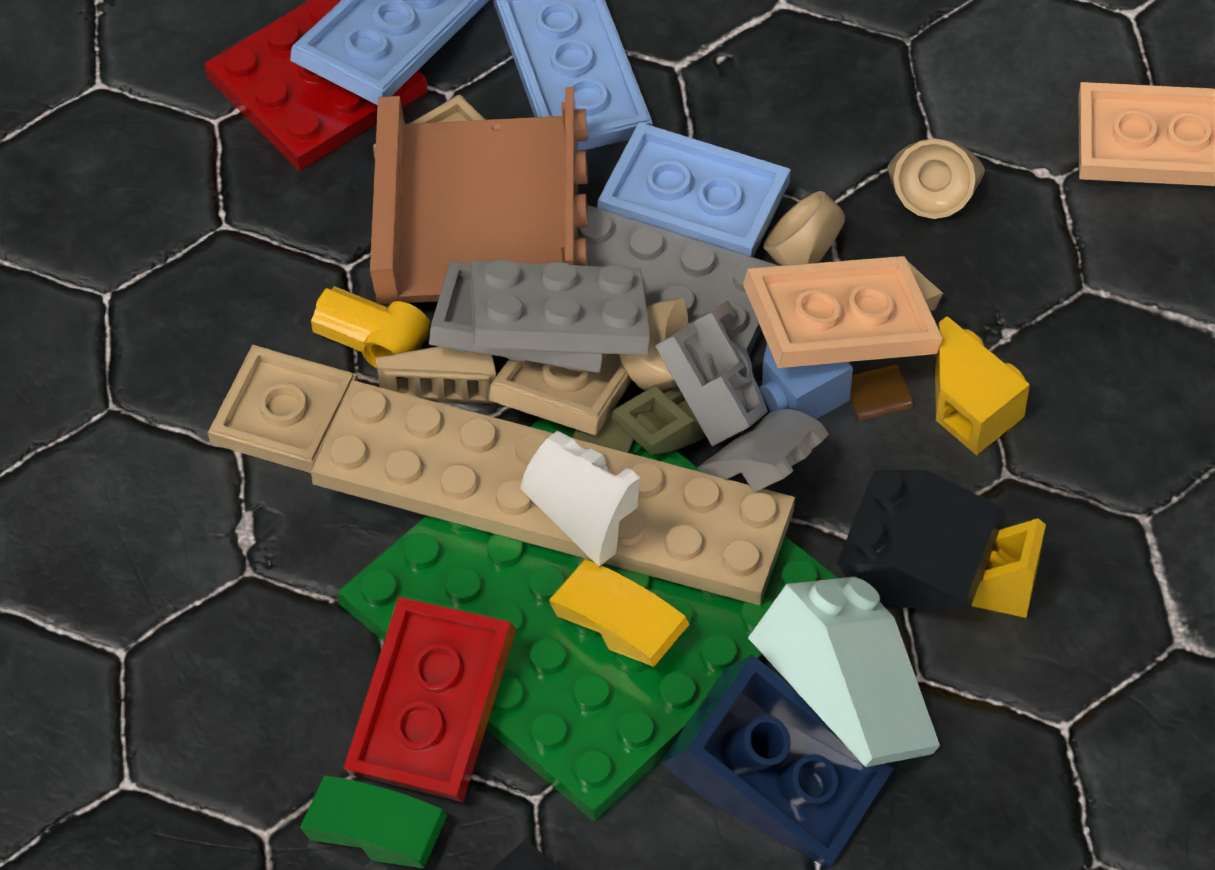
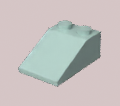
(849, 667)

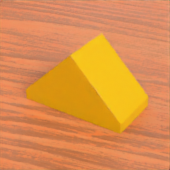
(1011, 569)

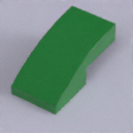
(377, 819)

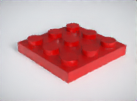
(289, 103)

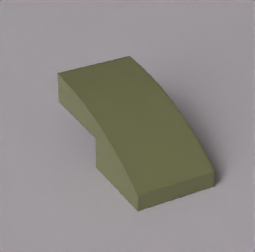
(659, 420)

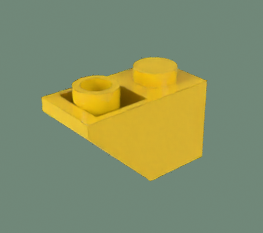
(975, 390)

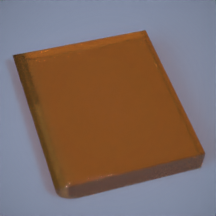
(879, 393)

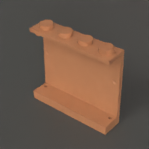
(474, 196)

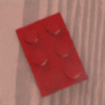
(430, 699)

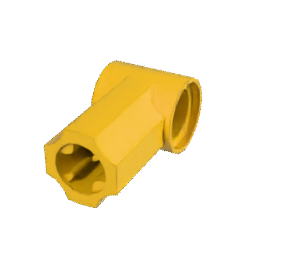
(368, 325)

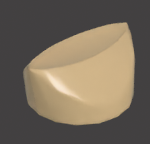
(935, 177)
(805, 231)
(650, 369)

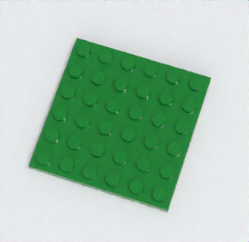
(565, 699)

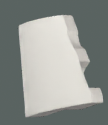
(581, 494)

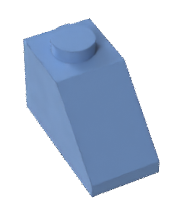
(805, 388)

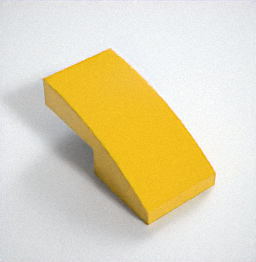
(623, 612)

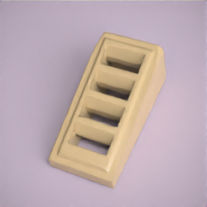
(439, 375)

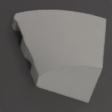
(714, 375)
(768, 448)

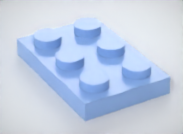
(695, 189)

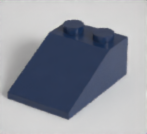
(774, 763)

